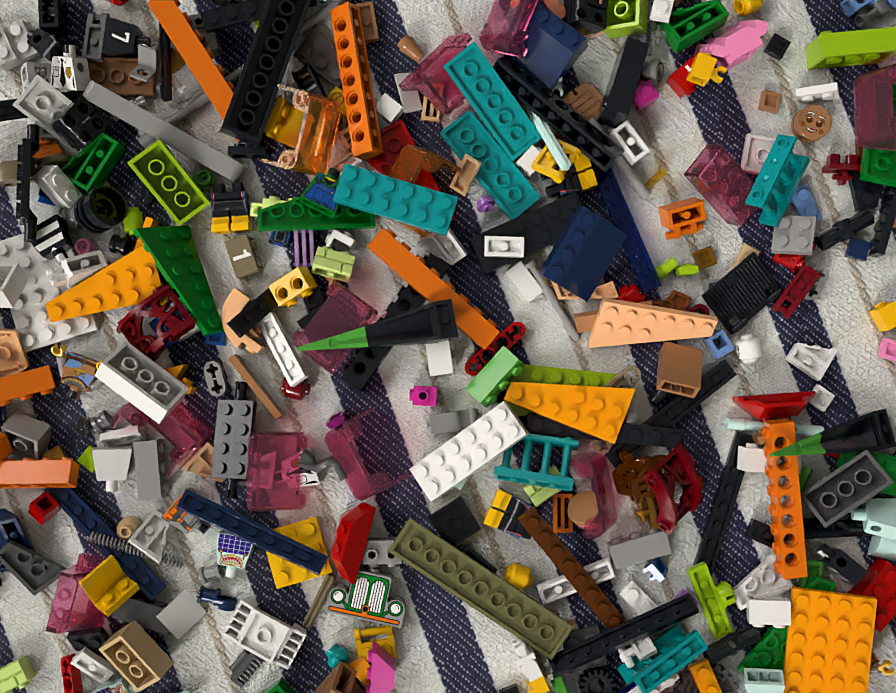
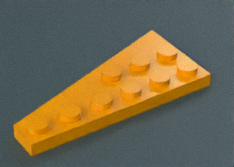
(116, 286)
(584, 408)

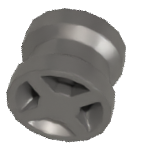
(101, 422)

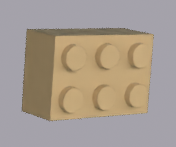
(136, 656)

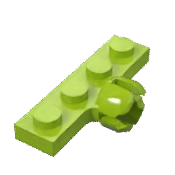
(712, 599)

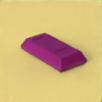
(336, 419)

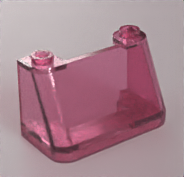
(506, 27)
(338, 314)
(595, 467)
(273, 470)

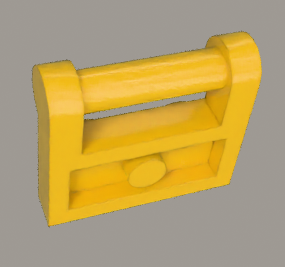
(546, 163)
(386, 643)

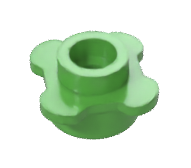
(205, 172)

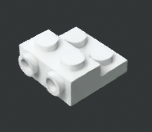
(14, 45)

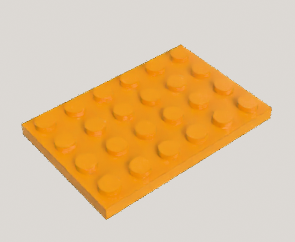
(829, 642)

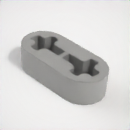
(819, 285)
(220, 377)

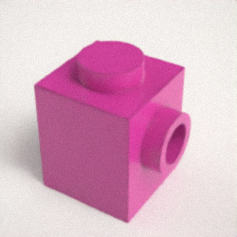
(644, 95)
(423, 395)

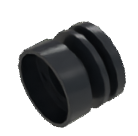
(100, 209)

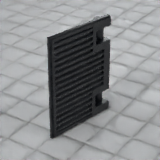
(742, 293)

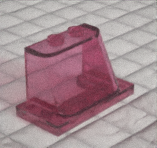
(432, 78)
(71, 605)

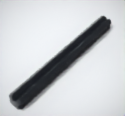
(165, 65)

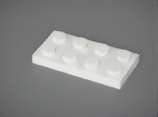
(43, 106)

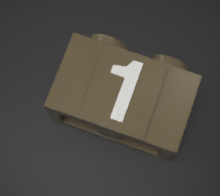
(243, 256)

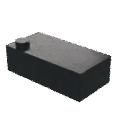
(623, 83)

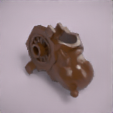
(630, 468)

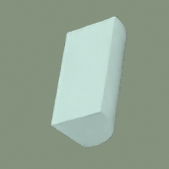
(882, 548)

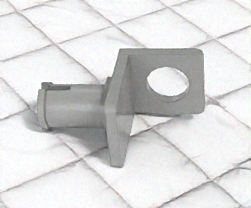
(146, 62)

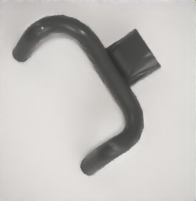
(309, 464)

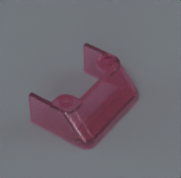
(874, 109)
(180, 428)
(342, 449)

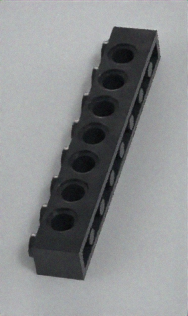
(557, 114)
(349, 372)

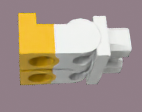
(530, 667)

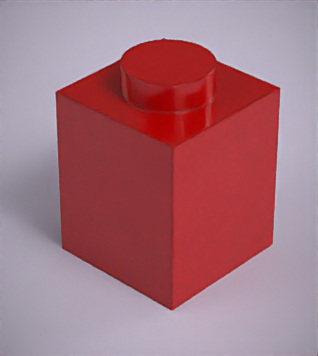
(43, 508)

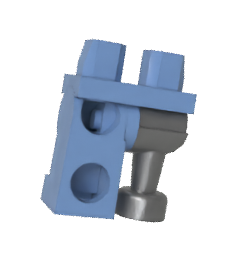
(878, 9)

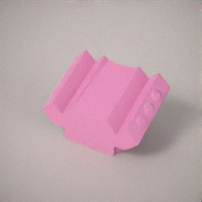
(735, 43)

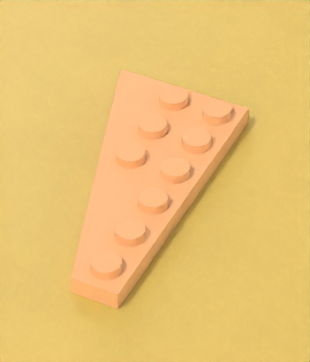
(633, 323)

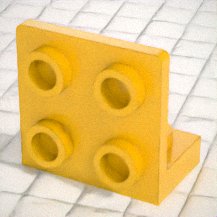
(284, 123)
(108, 586)

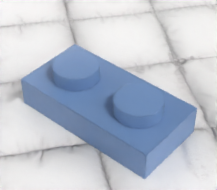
(804, 203)

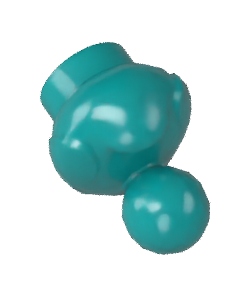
(337, 654)

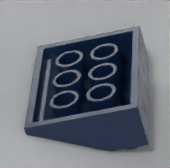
(551, 47)
(583, 253)

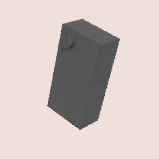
(846, 488)

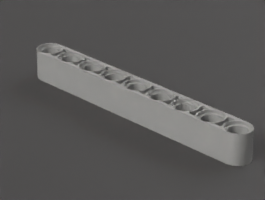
(160, 129)

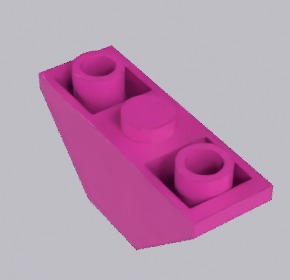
(381, 670)

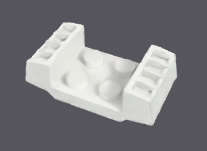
(264, 634)

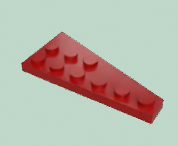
(393, 140)

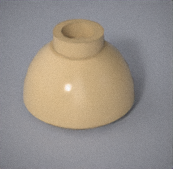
(128, 527)

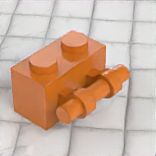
(680, 214)

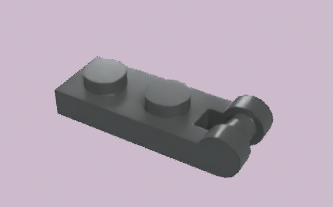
(94, 37)

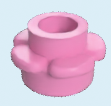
(79, 246)

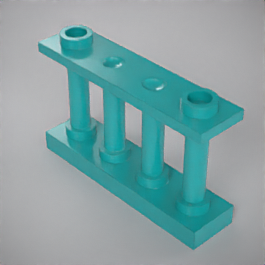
(777, 180)
(543, 477)
(673, 653)

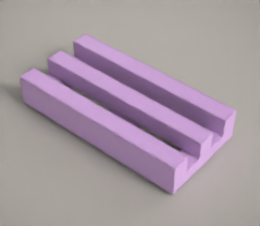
(304, 248)

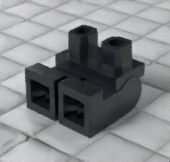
(586, 14)
(70, 124)

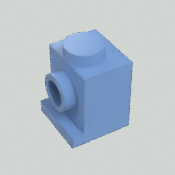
(724, 344)

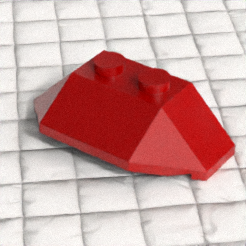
(775, 405)
(352, 539)

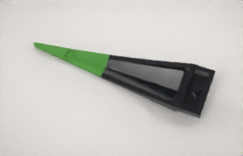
(421, 325)
(862, 432)

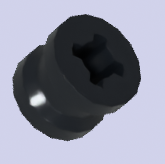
(120, 245)

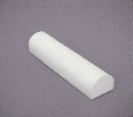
(561, 587)

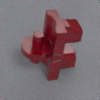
(841, 170)

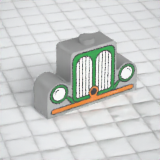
(368, 598)

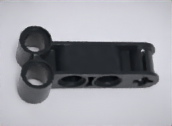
(308, 81)

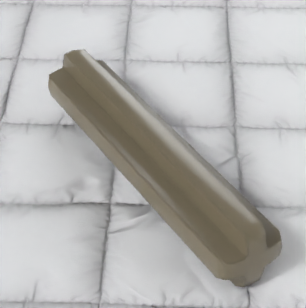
(319, 600)

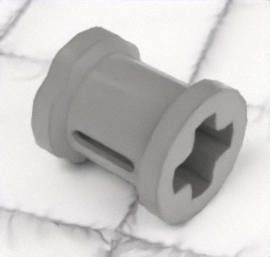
(211, 572)

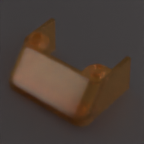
(315, 134)
(408, 166)

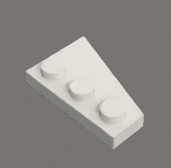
(761, 582)

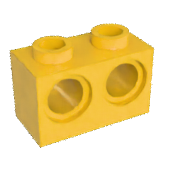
(292, 283)

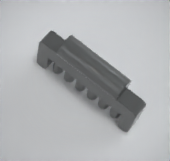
(241, 665)

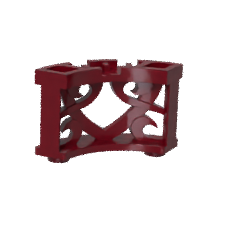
(132, 323)
(691, 497)

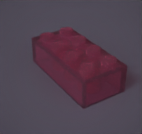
(722, 184)

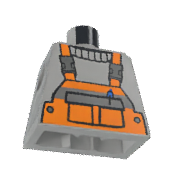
(182, 520)

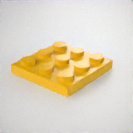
(309, 534)

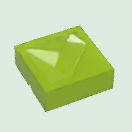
(686, 270)
(86, 459)

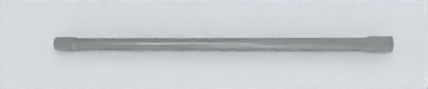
(145, 140)

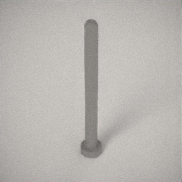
(552, 298)

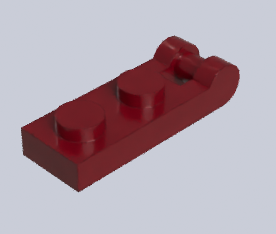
(796, 290)

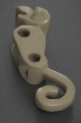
(8, 169)

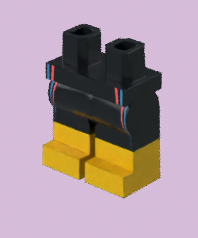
(573, 180)
(230, 209)
(508, 521)

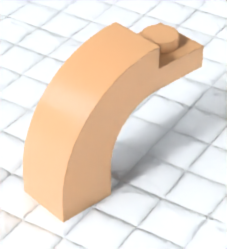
(233, 305)

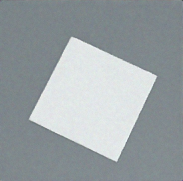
(181, 614)

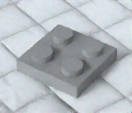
(794, 235)

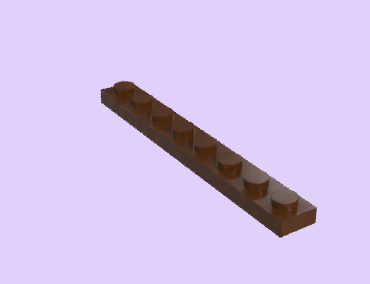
(571, 568)

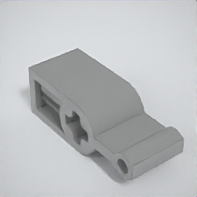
(450, 421)

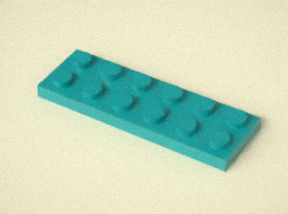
(492, 101)
(497, 173)
(395, 199)

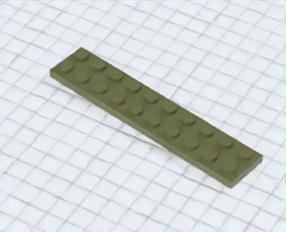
(480, 588)

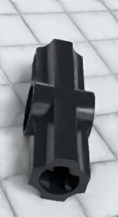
(844, 229)
(742, 638)

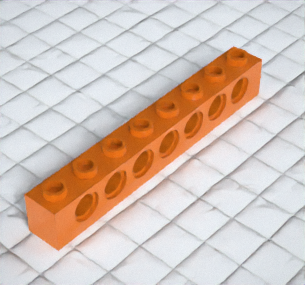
(356, 81)
(795, 565)

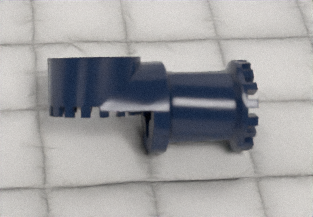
(214, 596)

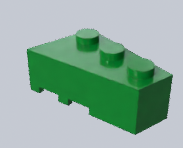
(693, 24)
(94, 163)

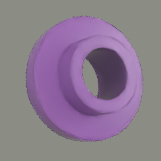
(485, 204)

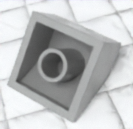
(27, 435)

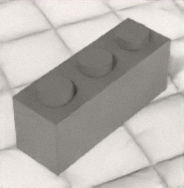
(150, 469)
(638, 547)

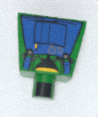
(321, 192)

